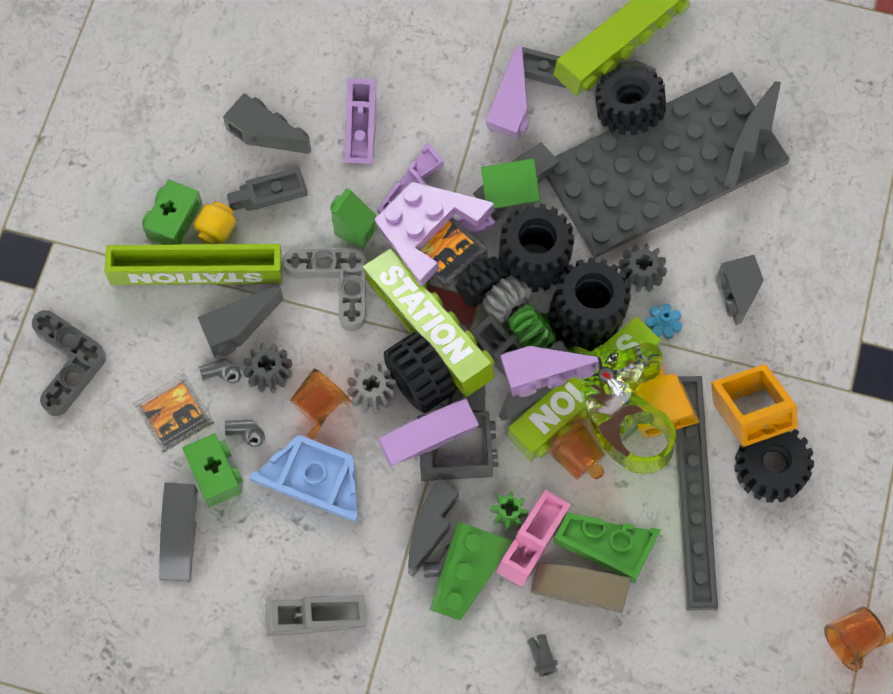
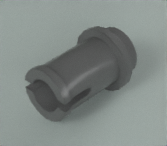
(543, 658)

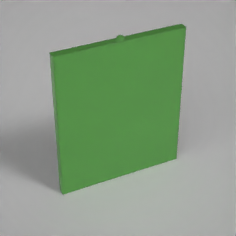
(511, 183)

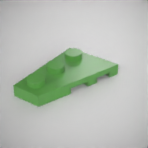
(612, 546)
(467, 569)

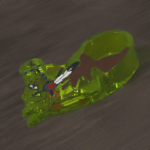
(613, 404)

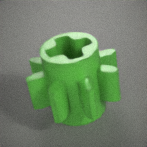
(501, 511)

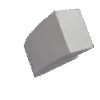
(315, 615)

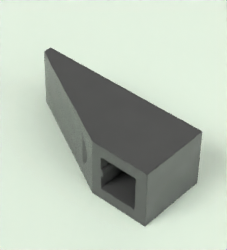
(260, 127)

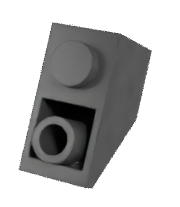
(740, 282)

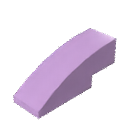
(428, 432)

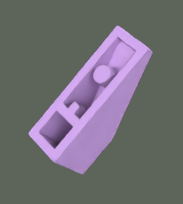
(510, 105)
(360, 120)

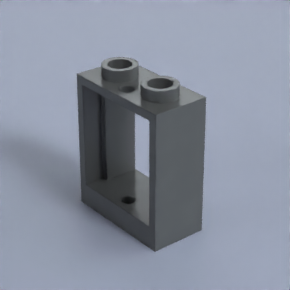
(490, 456)

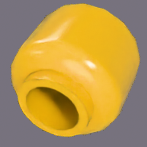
(215, 223)

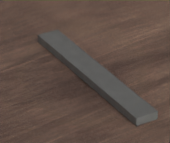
(696, 506)

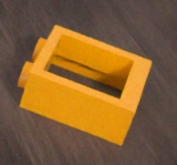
(750, 427)

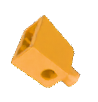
(670, 397)

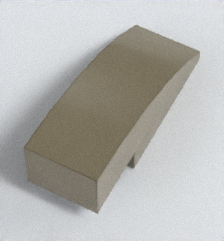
(581, 586)

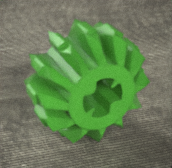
(531, 327)

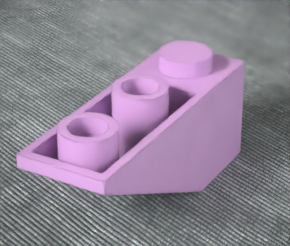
(541, 367)

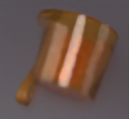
(318, 399)
(578, 453)
(856, 636)

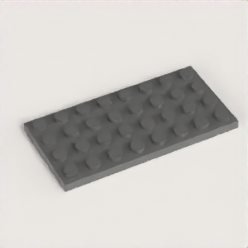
(637, 182)

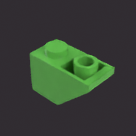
(352, 219)

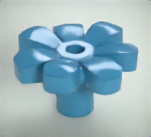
(664, 321)

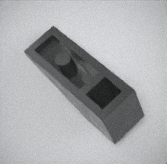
(235, 322)

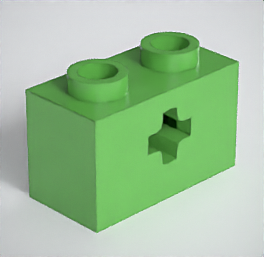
(174, 226)
(217, 486)

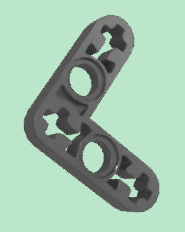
(76, 363)

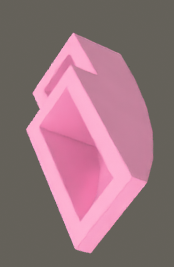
(533, 538)

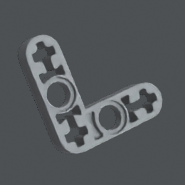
(345, 274)

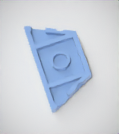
(313, 475)

